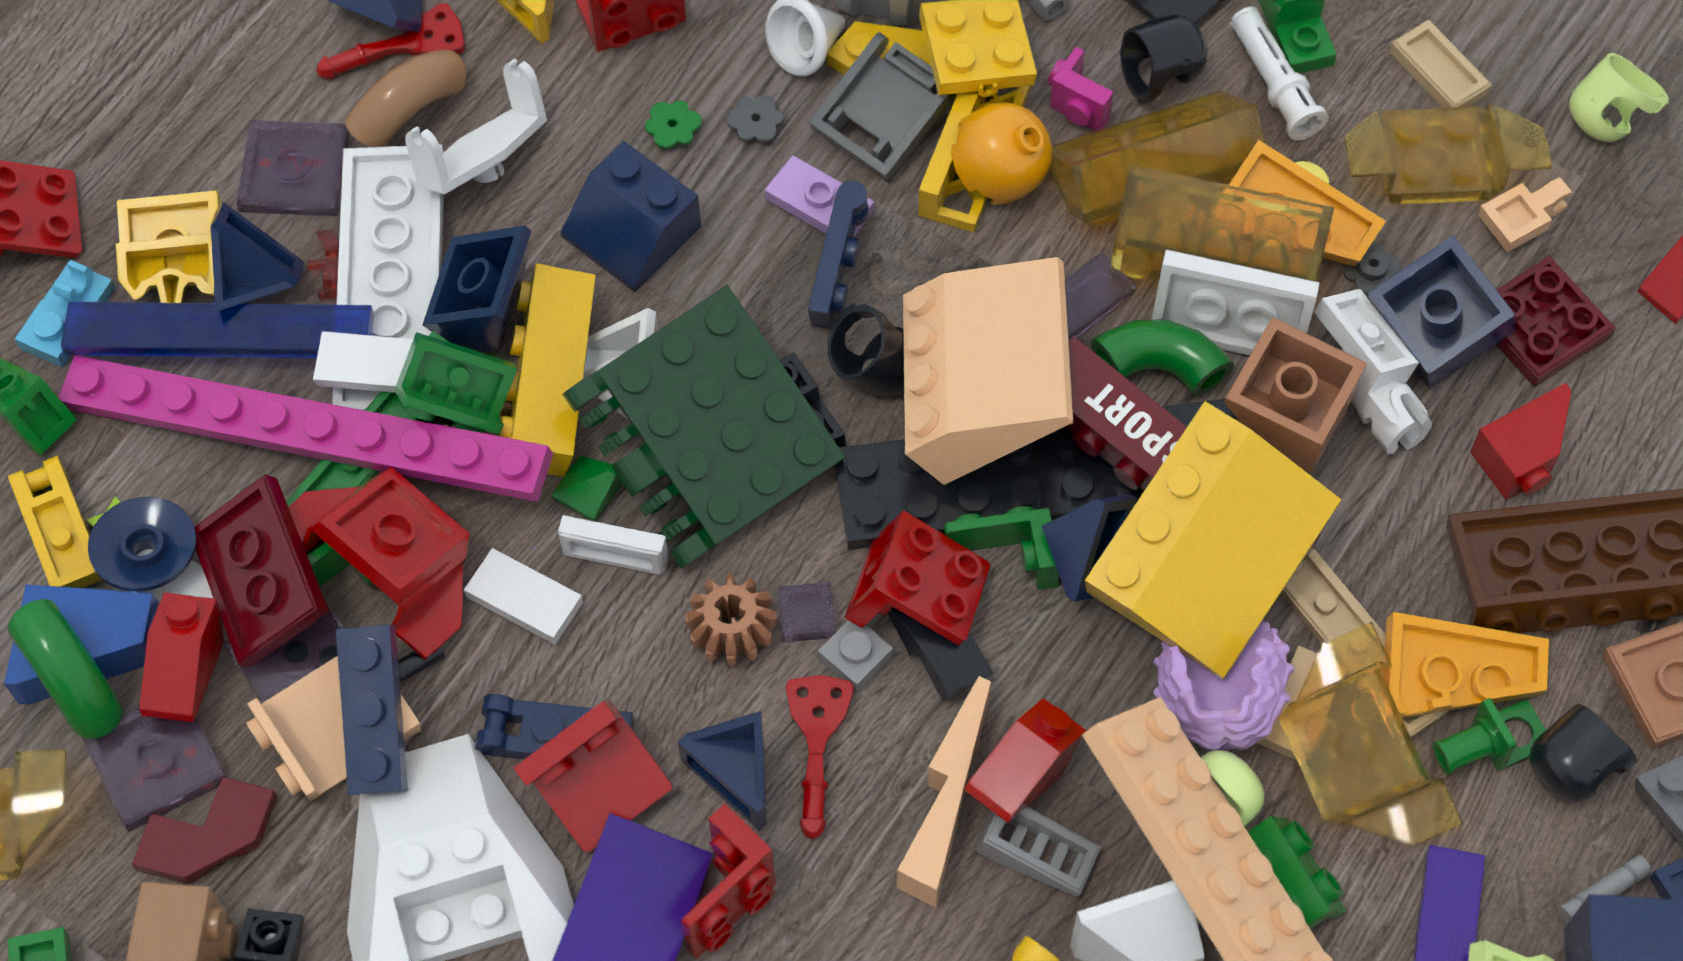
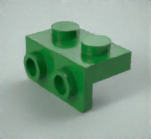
(454, 384)
(1308, 886)

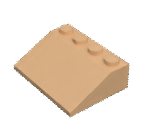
(985, 364)

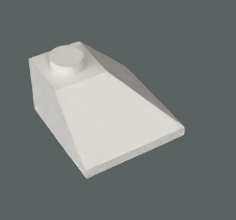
(1139, 927)

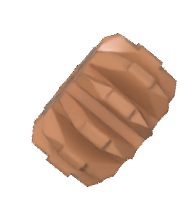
(728, 601)

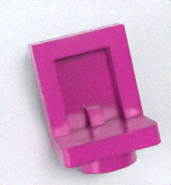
(1077, 96)

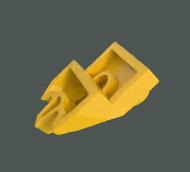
(166, 244)

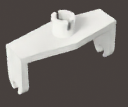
(485, 148)

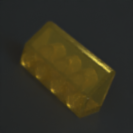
(1191, 139)
(1218, 224)

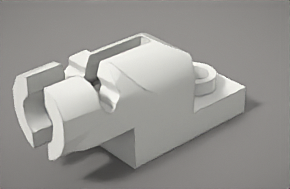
(1383, 389)

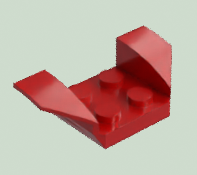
(397, 544)

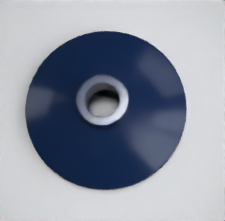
(139, 526)

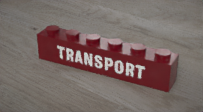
(1120, 420)

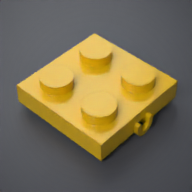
(977, 45)

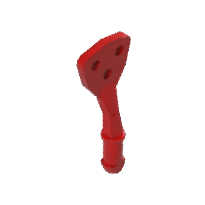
(410, 42)
(817, 733)

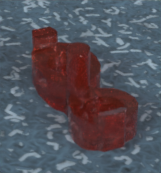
(328, 264)

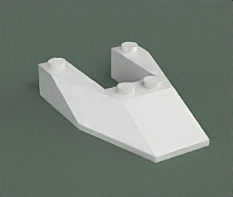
(451, 866)

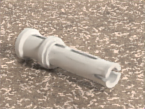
(1286, 88)

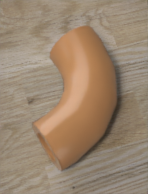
(404, 93)

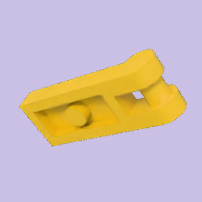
(55, 524)

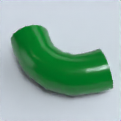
(1164, 347)
(65, 668)

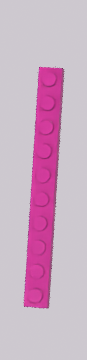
(307, 428)

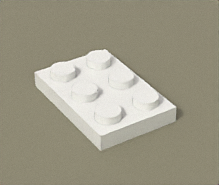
(1230, 300)

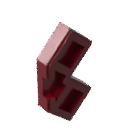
(188, 850)

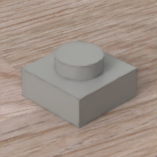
(855, 654)

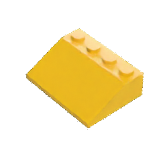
(1212, 541)

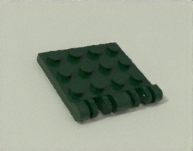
(711, 419)

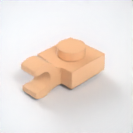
(1522, 215)

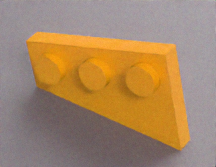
(1351, 225)
(1459, 665)

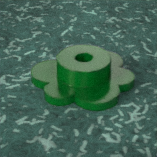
(672, 124)

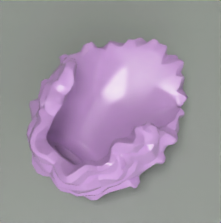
(1230, 710)

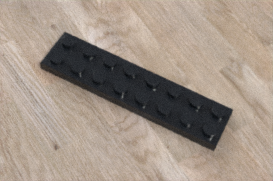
(1049, 473)

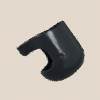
(1174, 49)
(886, 372)
(1578, 755)

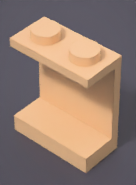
(308, 731)

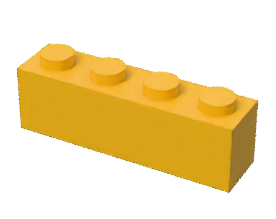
(550, 360)

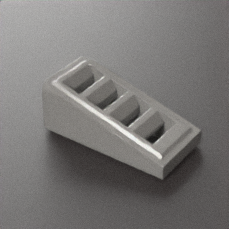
(1029, 863)

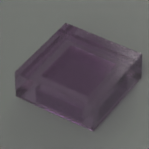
(806, 612)

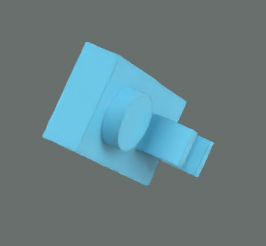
(45, 326)

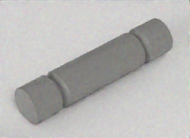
(1612, 884)

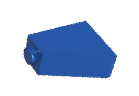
(108, 623)

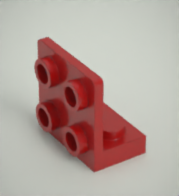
(621, 21)
(39, 210)
(920, 576)
(595, 771)
(747, 883)

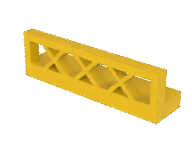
(940, 173)

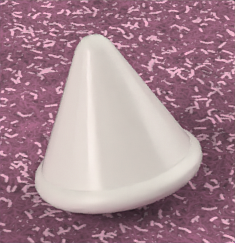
(801, 35)

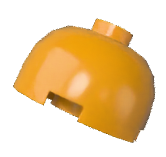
(1002, 152)

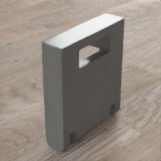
(887, 100)

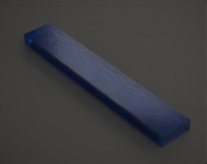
(203, 332)

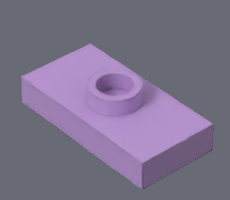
(807, 193)

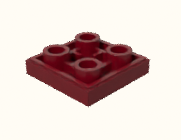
(1551, 322)

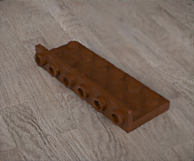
(1572, 562)

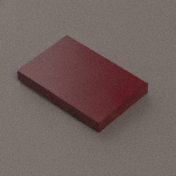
(258, 571)

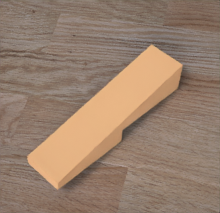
(949, 772)

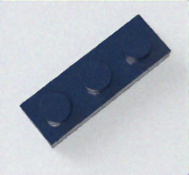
(371, 709)

